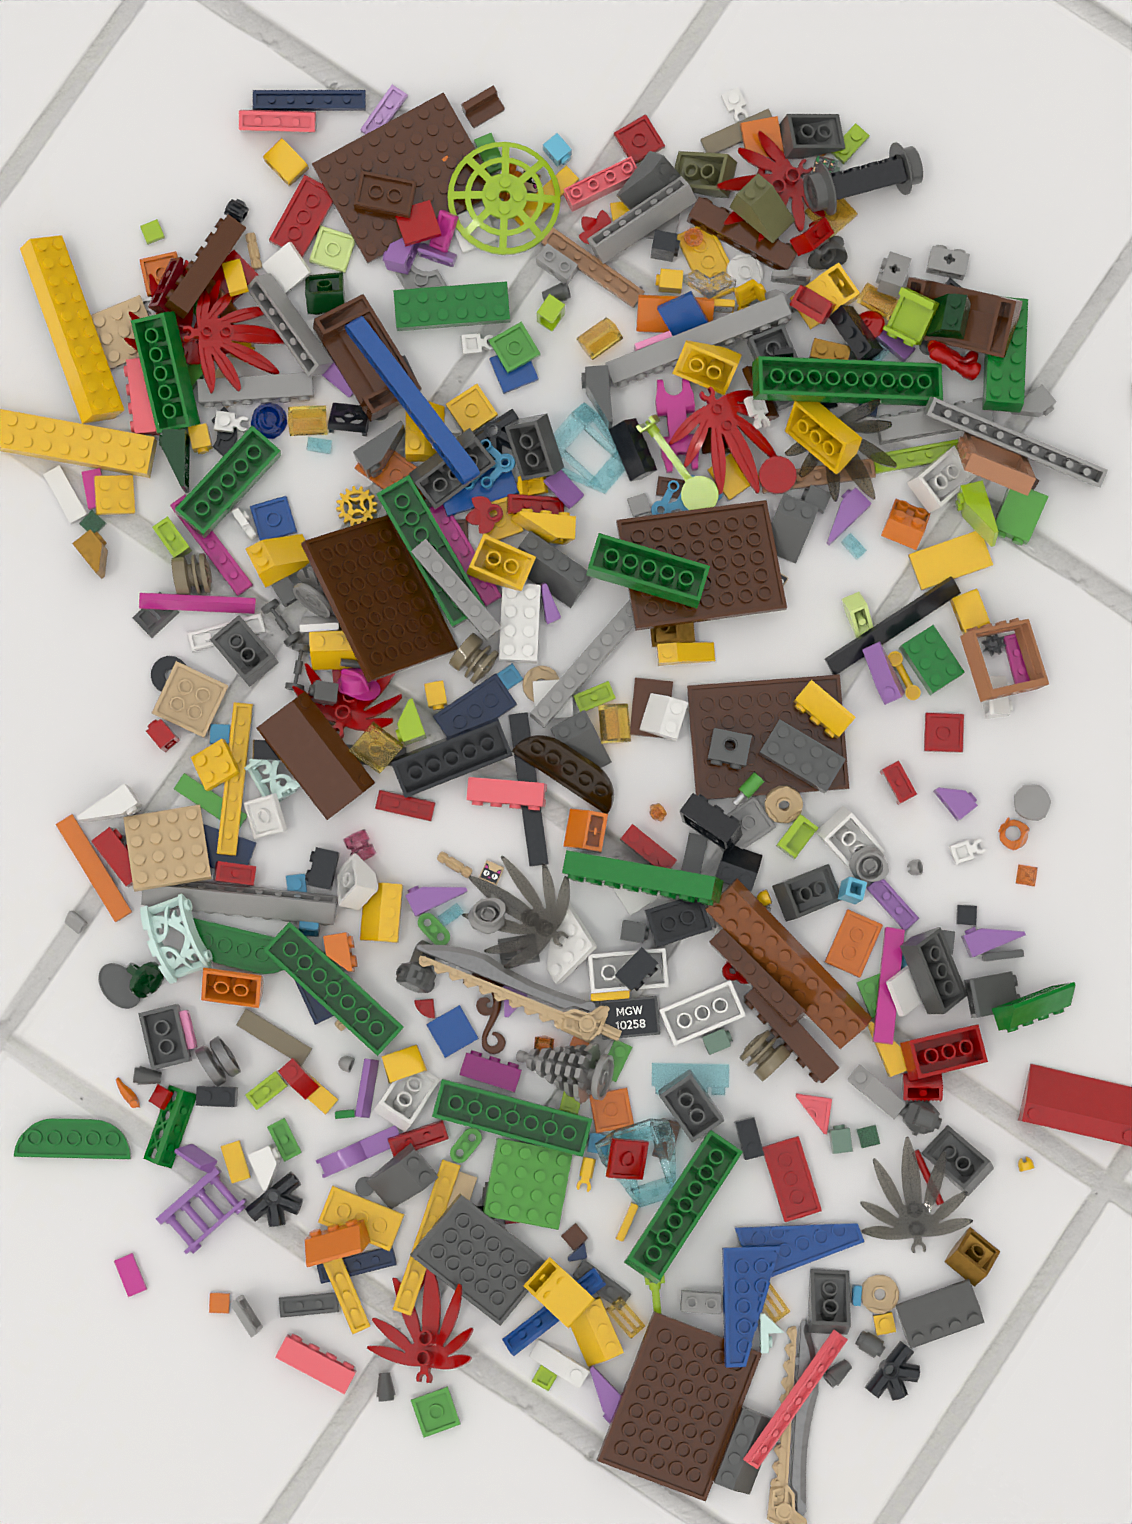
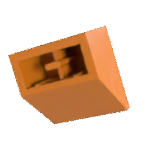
(906, 524)
(585, 830)
(339, 950)

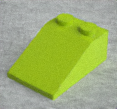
(977, 511)

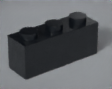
(855, 333)
(632, 449)

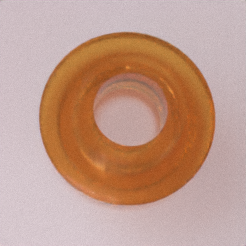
(693, 231)
(657, 812)

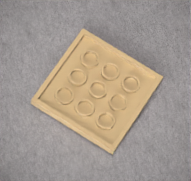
(167, 848)

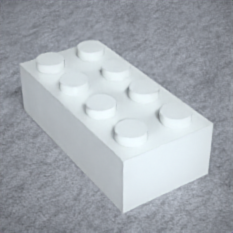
(520, 624)
(605, 965)
(702, 1013)

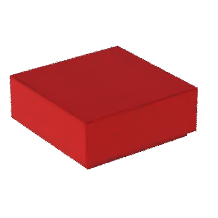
(161, 1097)

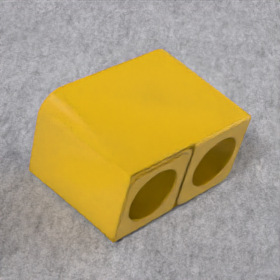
(285, 162)
(969, 610)
(403, 1063)

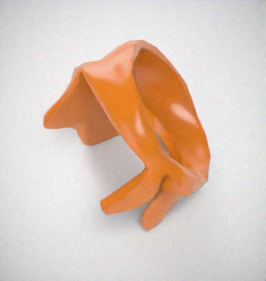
(1014, 845)

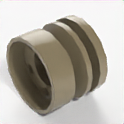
(191, 575)
(473, 658)
(764, 1055)

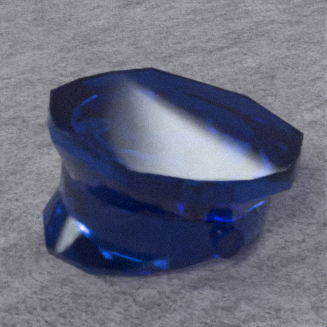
(269, 420)

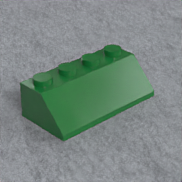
(1033, 1006)

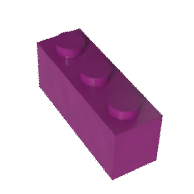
(490, 1071)

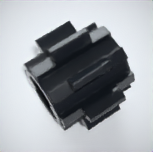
(236, 209)
(993, 649)

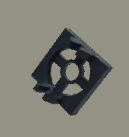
(339, 410)

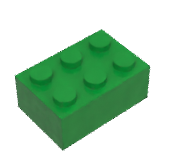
(931, 660)

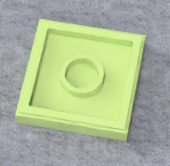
(332, 249)

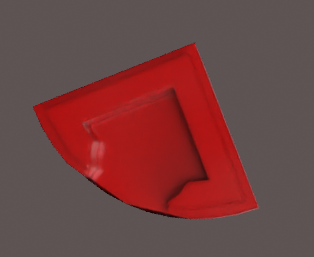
(425, 1007)

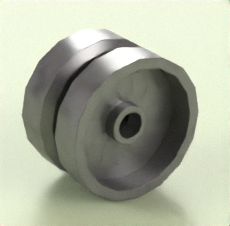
(215, 1062)

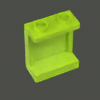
(911, 317)

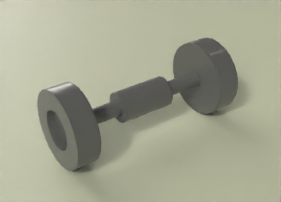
(270, 607)
(298, 665)

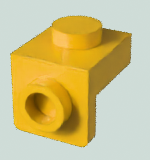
(749, 292)
(532, 486)

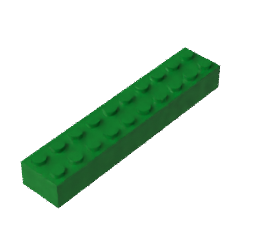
(846, 381)

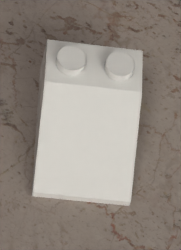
(940, 480)
(117, 804)
(846, 835)
(406, 1098)

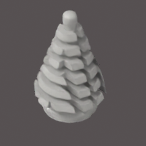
(311, 594)
(573, 1069)

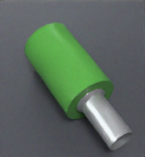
(748, 788)

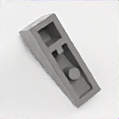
(876, 1091)

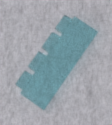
(708, 1075)

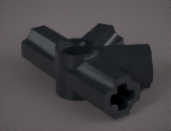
(501, 437)
(276, 1209)
(901, 1372)

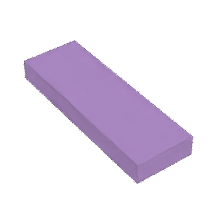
(385, 109)

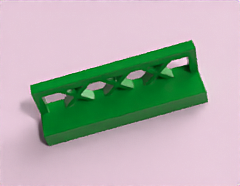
(173, 1128)

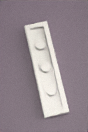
(200, 638)

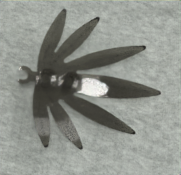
(855, 467)
(538, 922)
(914, 1216)

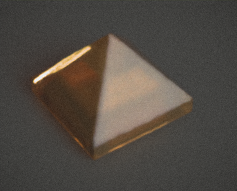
(1026, 875)
(543, 1042)

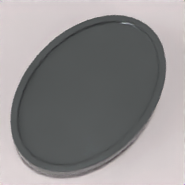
(115, 983)

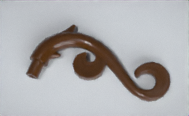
(494, 1013)

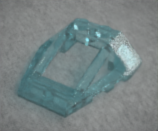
(568, 432)
(651, 1129)

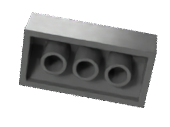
(436, 478)
(560, 573)
(934, 971)
(939, 1313)
(733, 1470)

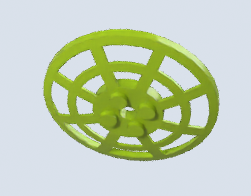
(504, 209)

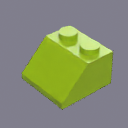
(410, 725)

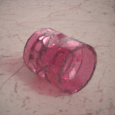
(365, 851)

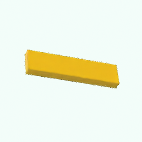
(565, 179)
(346, 1295)

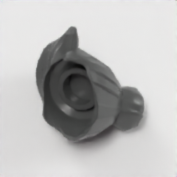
(828, 254)

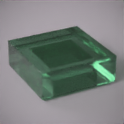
(92, 522)
(868, 1136)

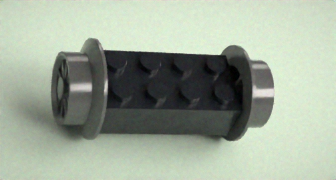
(901, 168)

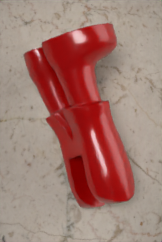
(964, 365)

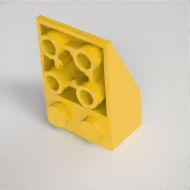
(835, 286)
(548, 526)
(559, 1292)

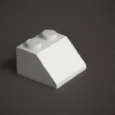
(1001, 706)
(663, 716)
(355, 883)
(265, 1165)

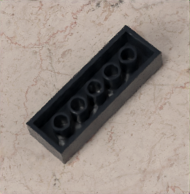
(451, 757)

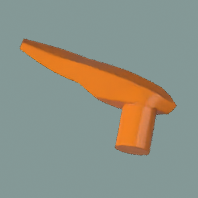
(128, 1094)

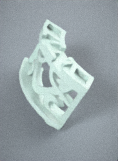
(281, 791)
(168, 965)

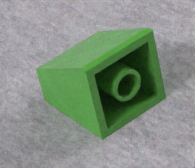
(1019, 515)

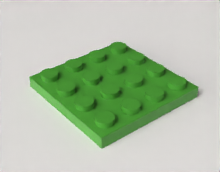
(527, 1184)

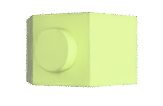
(857, 613)

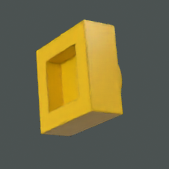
(884, 1323)

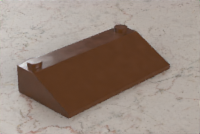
(989, 322)
(358, 373)
(315, 755)

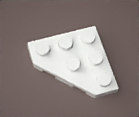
(575, 949)

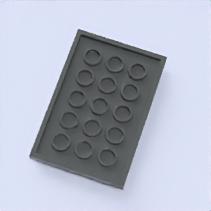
(480, 1256)

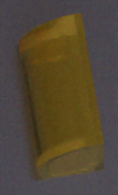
(877, 301)
(599, 338)
(307, 420)
(614, 723)

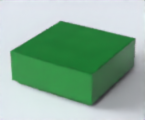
(345, 1114)

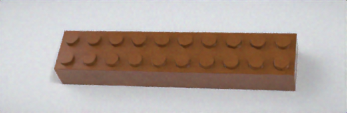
(789, 964)

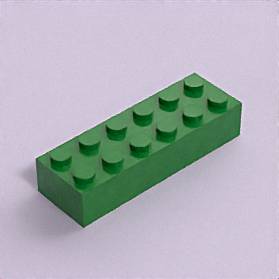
(451, 306)
(165, 371)
(1006, 376)
(228, 482)
(647, 570)

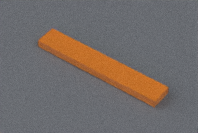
(94, 868)

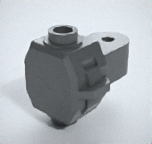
(415, 976)
(921, 1117)

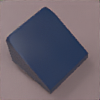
(578, 1254)

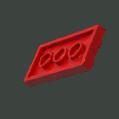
(302, 216)
(791, 1179)

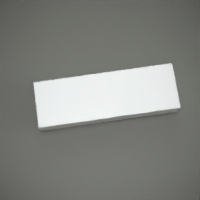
(65, 494)

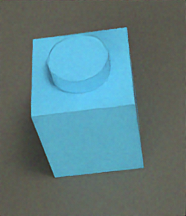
(557, 150)
(852, 890)

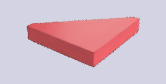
(818, 1109)

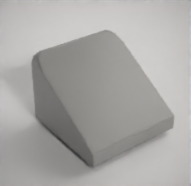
(75, 921)

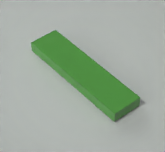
(206, 799)

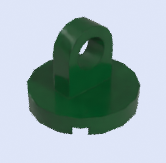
(144, 978)

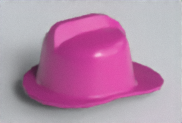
(355, 685)

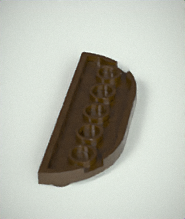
(568, 769)

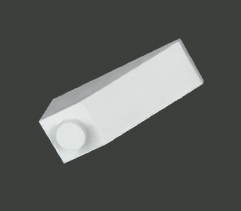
(559, 1363)

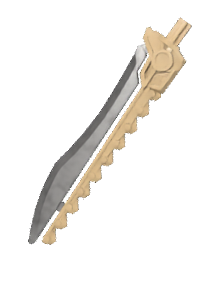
(574, 1022)
(781, 1497)

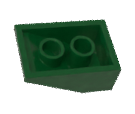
(177, 450)

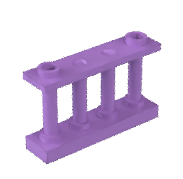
(198, 1191)

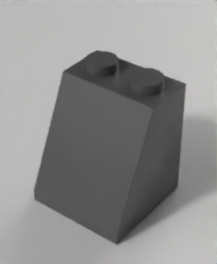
(990, 992)

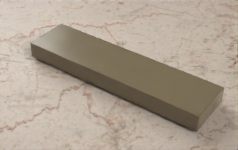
(730, 135)
(273, 1036)

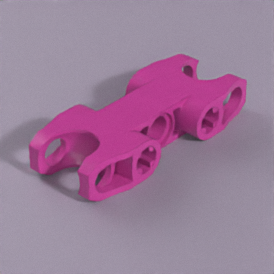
(675, 409)

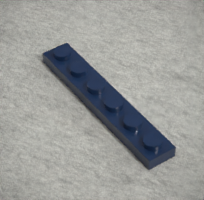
(309, 100)

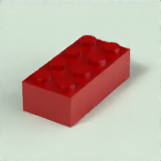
(943, 1052)

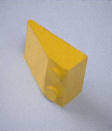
(707, 365)
(277, 557)
(500, 564)

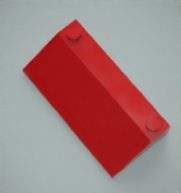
(1077, 1104)

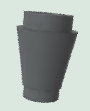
(559, 291)
(146, 1076)
(837, 1373)
(385, 1387)

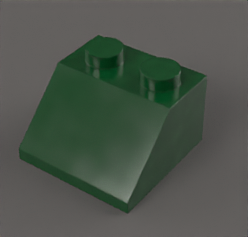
(324, 292)
(950, 316)

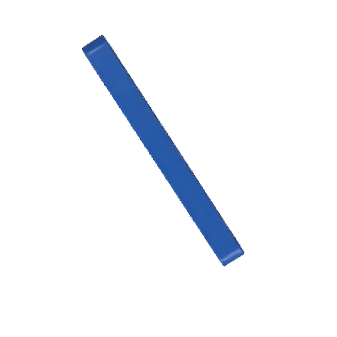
(412, 400)

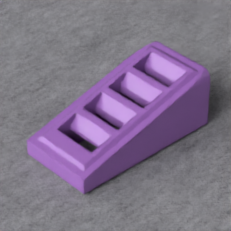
(550, 610)

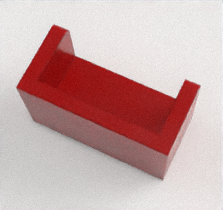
(812, 237)
(812, 304)
(899, 782)
(234, 873)

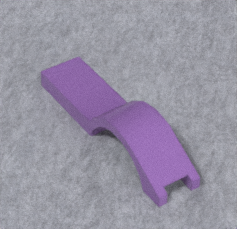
(357, 1152)

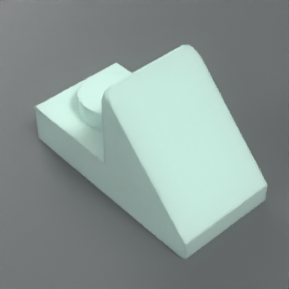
(766, 1326)

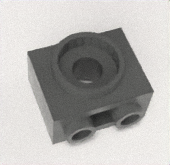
(719, 754)

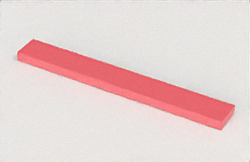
(795, 1399)

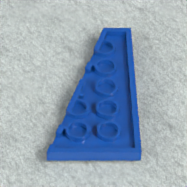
(801, 1242)
(744, 1292)

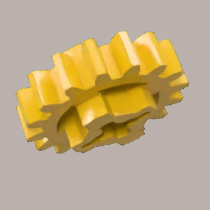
(351, 513)

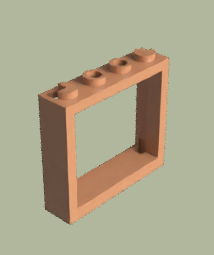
(995, 463)
(1029, 653)

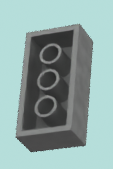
(764, 344)
(802, 756)

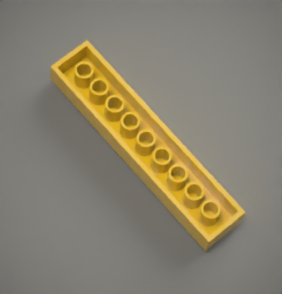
(72, 329)
(77, 443)

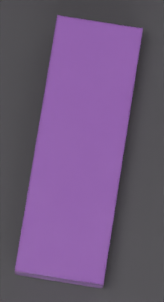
(892, 903)
(366, 1088)

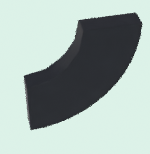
(224, 439)

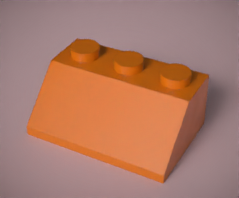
(232, 987)
(336, 1242)

